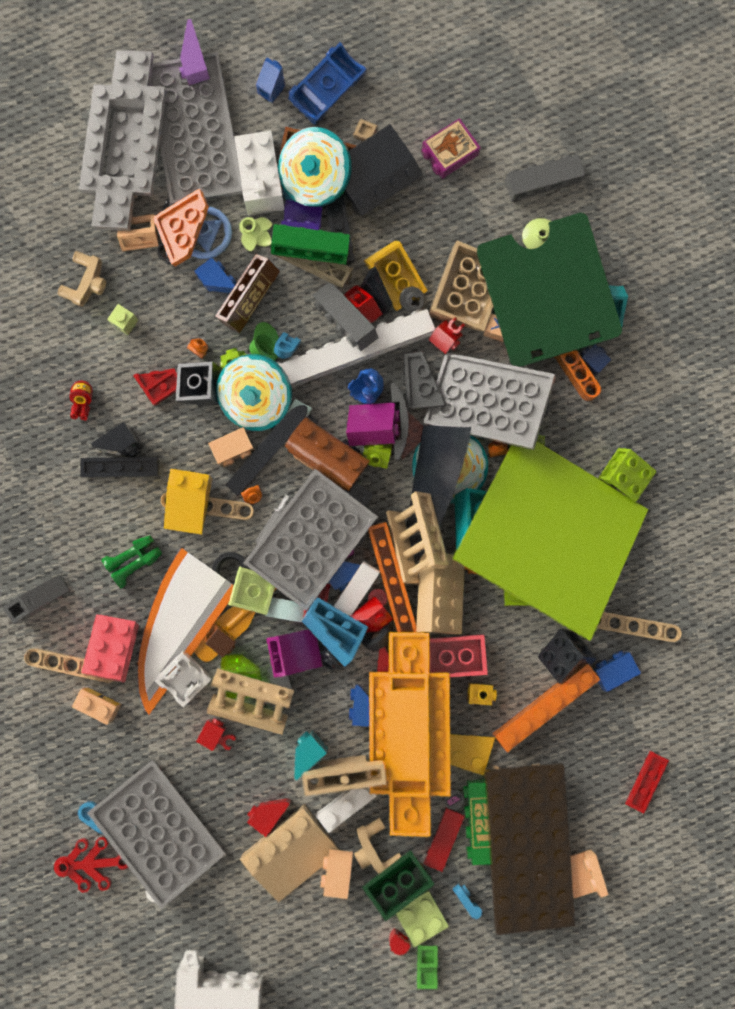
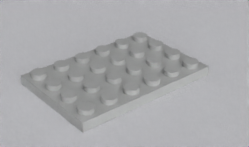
(492, 399)
(310, 539)
(156, 834)

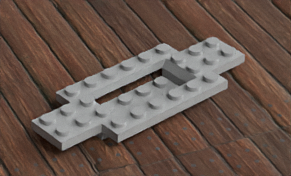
(132, 142)

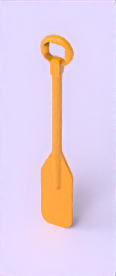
(233, 621)

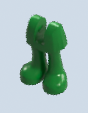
(138, 547)

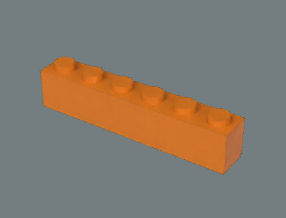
(392, 578)
(545, 707)

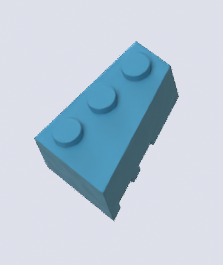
(335, 630)

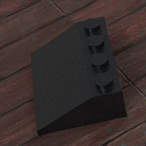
(379, 170)

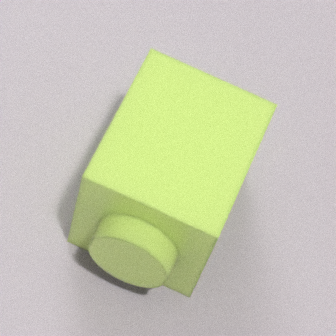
(123, 319)

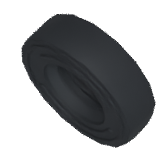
(378, 642)

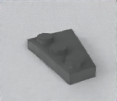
(420, 383)

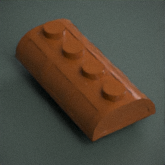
(326, 454)

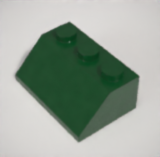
(398, 885)

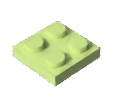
(251, 592)
(422, 919)

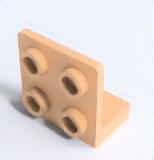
(587, 875)

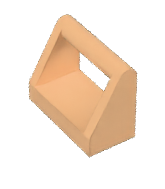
(141, 237)

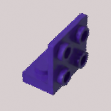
(302, 216)

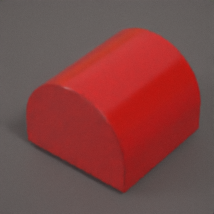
(398, 942)

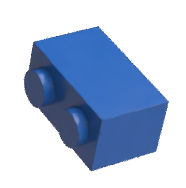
(616, 670)

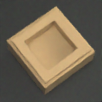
(364, 130)

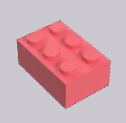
(110, 648)
(458, 655)

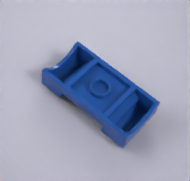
(326, 84)

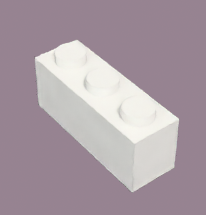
(344, 807)

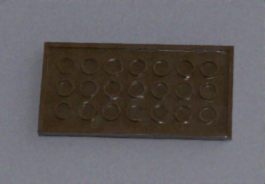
(529, 848)

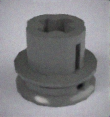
(406, 301)

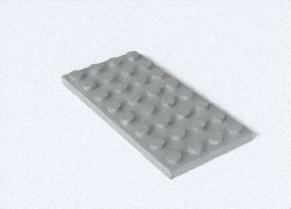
(197, 133)

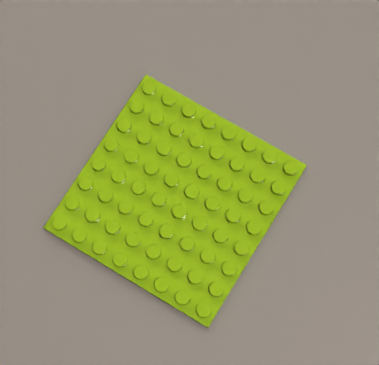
(552, 536)

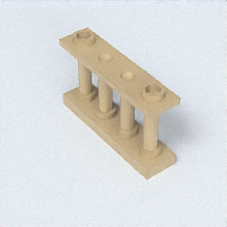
(430, 534)
(247, 713)

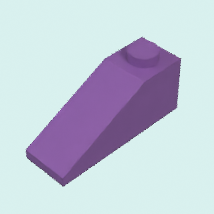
(191, 57)

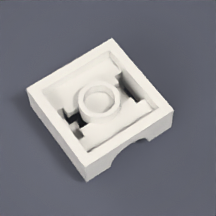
(188, 671)

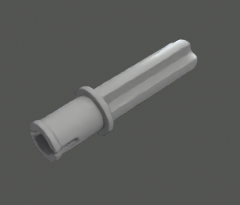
(275, 515)

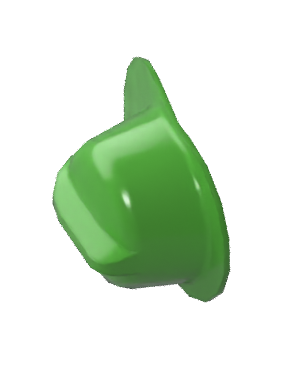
(264, 341)

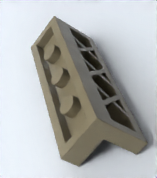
(334, 273)

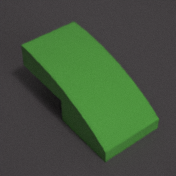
(427, 967)

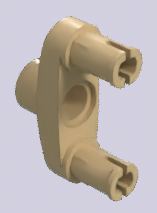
(90, 282)
(367, 855)

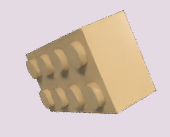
(441, 598)

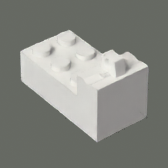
(259, 173)
(215, 990)

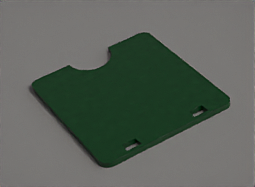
(549, 293)

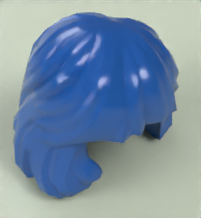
(367, 386)

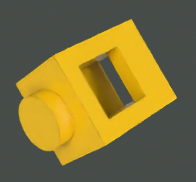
(474, 694)

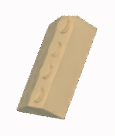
(462, 290)
(289, 853)

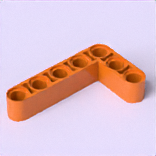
(579, 366)

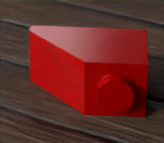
(363, 303)
(373, 615)
(267, 814)

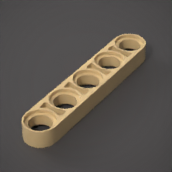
(217, 505)
(642, 627)
(61, 667)

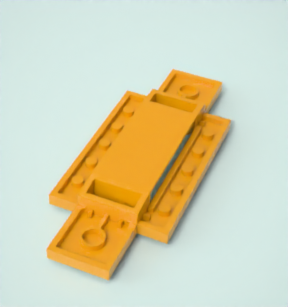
(400, 716)

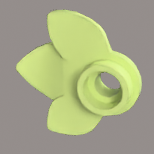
(258, 233)

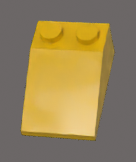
(395, 271)
(187, 501)

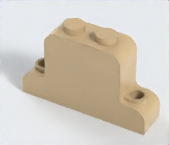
(344, 775)

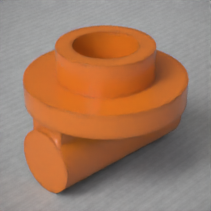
(198, 347)
(497, 449)
(252, 495)

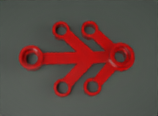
(88, 864)

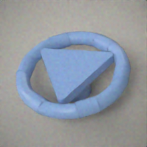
(208, 234)

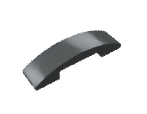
(397, 398)

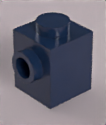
(595, 359)

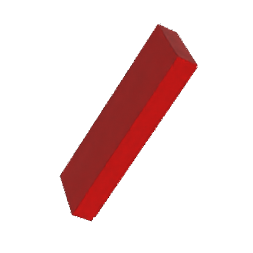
(647, 782)
(444, 839)

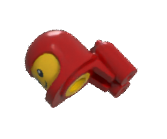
(81, 397)

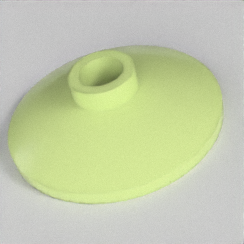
(531, 233)

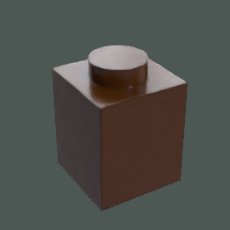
(220, 640)

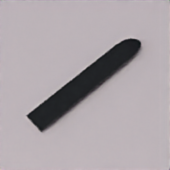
(267, 449)

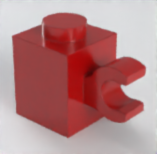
(447, 336)
(213, 735)

